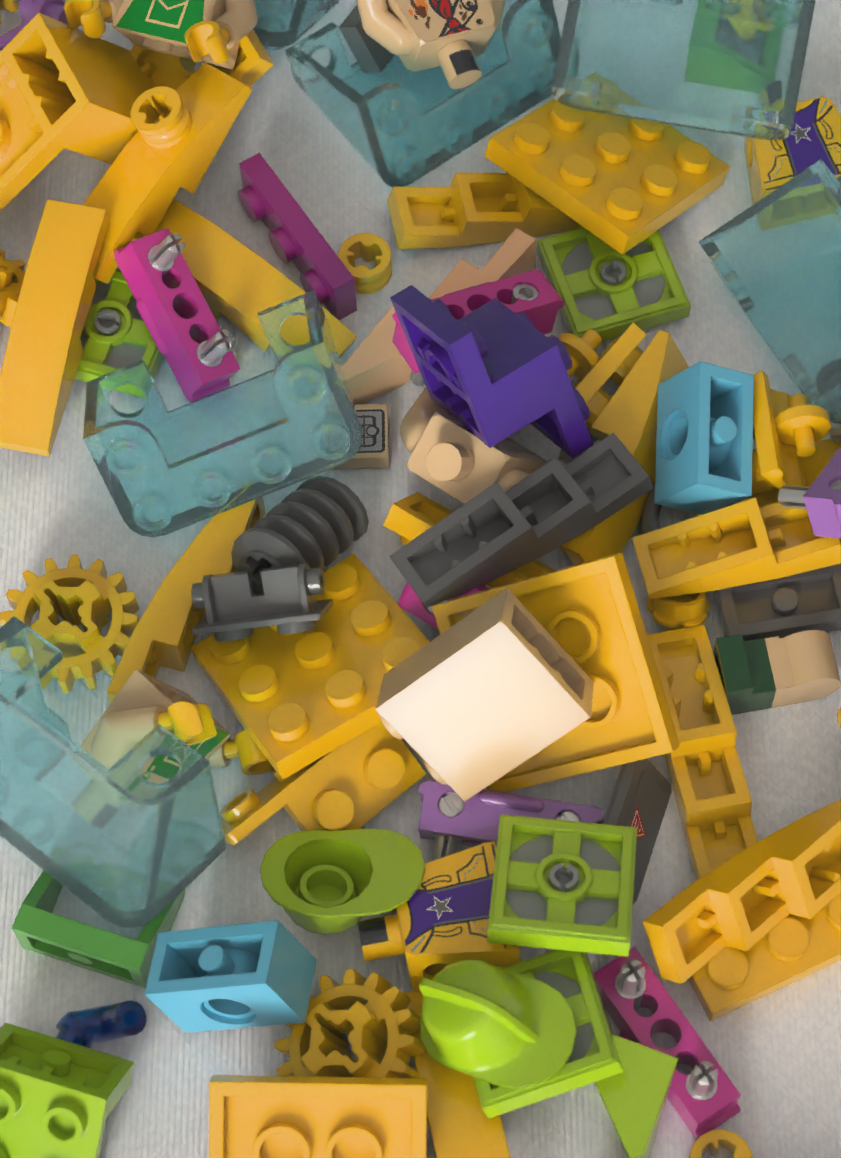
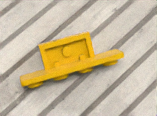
(332, 792)

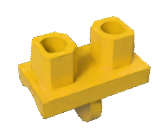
(594, 371)
(783, 433)

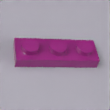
(296, 237)

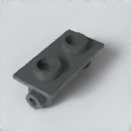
(286, 602)

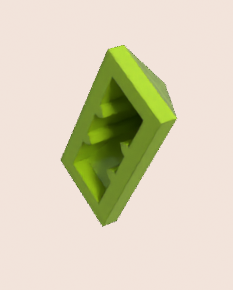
(637, 1095)

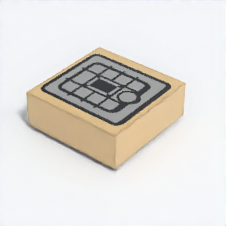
(375, 438)

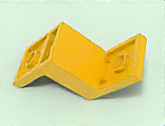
(80, 92)

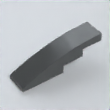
(517, 526)

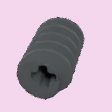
(304, 528)

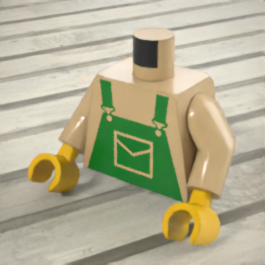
(181, 28)
(150, 702)

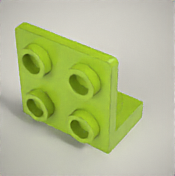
(55, 1095)

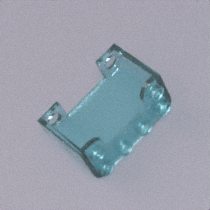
(687, 62)
(414, 120)
(787, 278)
(228, 445)
(95, 828)

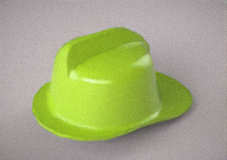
(341, 875)
(496, 1024)

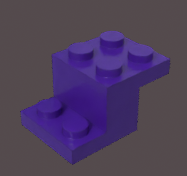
(494, 371)

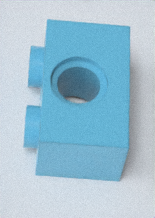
(704, 439)
(231, 976)

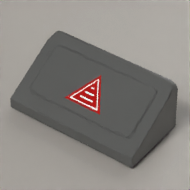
(640, 802)

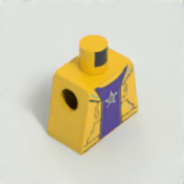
(812, 138)
(442, 919)

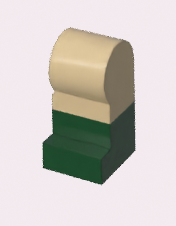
(776, 670)

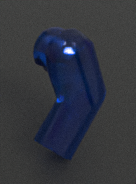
(102, 1023)

